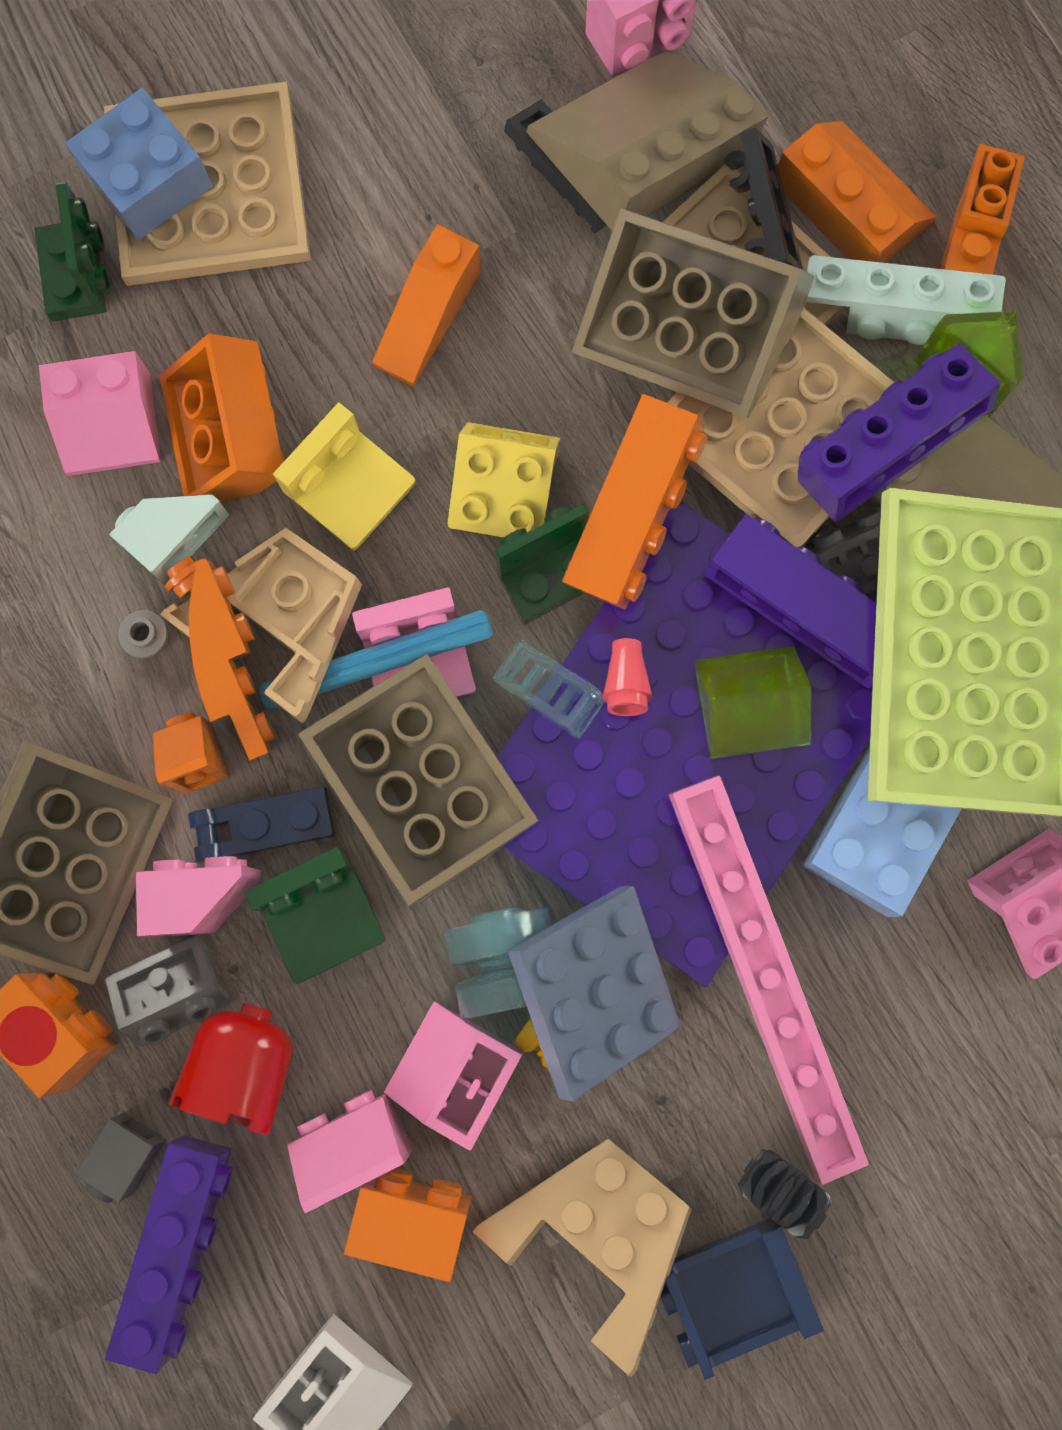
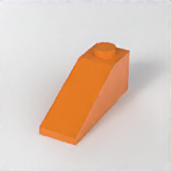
(428, 304)

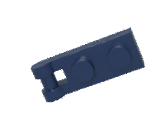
(263, 824)

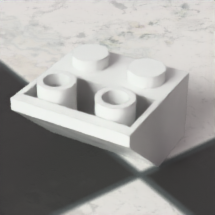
(334, 1386)

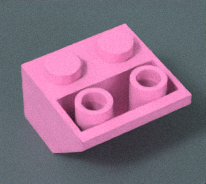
(635, 30)
(190, 899)
(453, 1075)

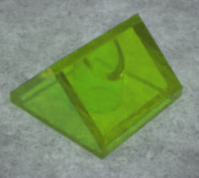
(989, 338)
(754, 701)

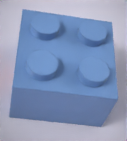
(139, 164)

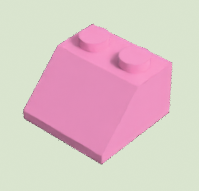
(101, 412)
(348, 1150)

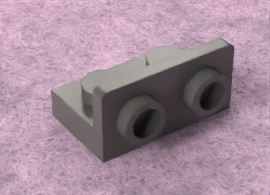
(852, 549)
(166, 992)

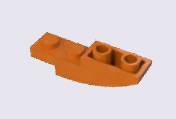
(983, 211)
(216, 641)

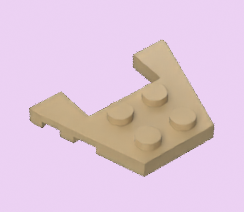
(299, 602)
(618, 1222)

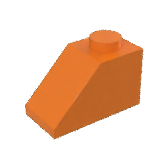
(188, 754)

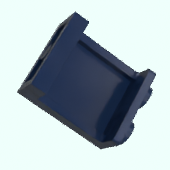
(738, 1296)

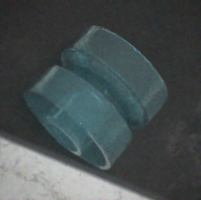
(487, 944)

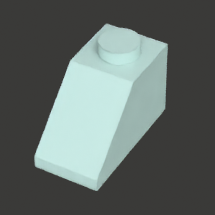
(167, 529)

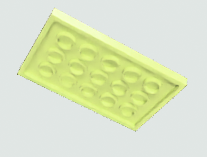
(968, 655)

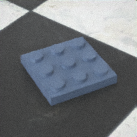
(594, 991)

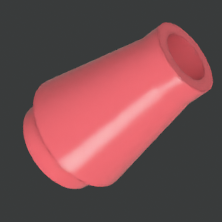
(627, 681)

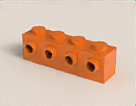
(635, 502)

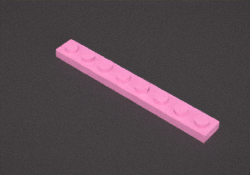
(768, 980)

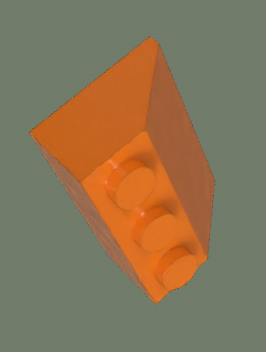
(851, 193)
(221, 419)

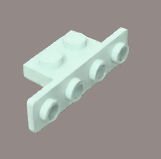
(898, 298)

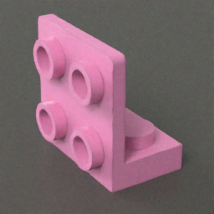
(411, 615)
(1028, 897)

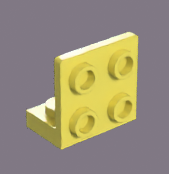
(343, 478)
(501, 480)

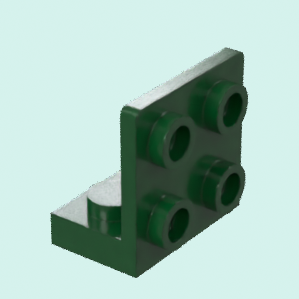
(70, 261)
(537, 560)
(317, 914)

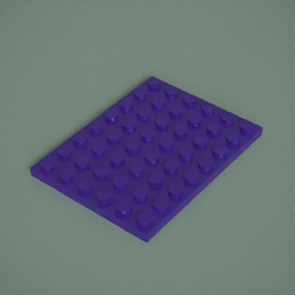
(606, 794)

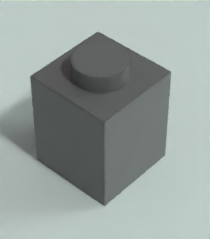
(119, 1159)

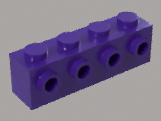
(897, 431)
(799, 595)
(169, 1254)

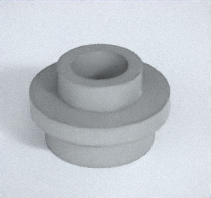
(152, 644)

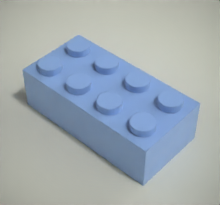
(878, 847)

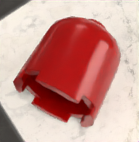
(235, 1069)

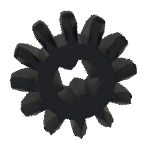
(785, 1194)

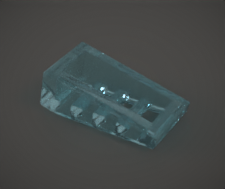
(584, 710)

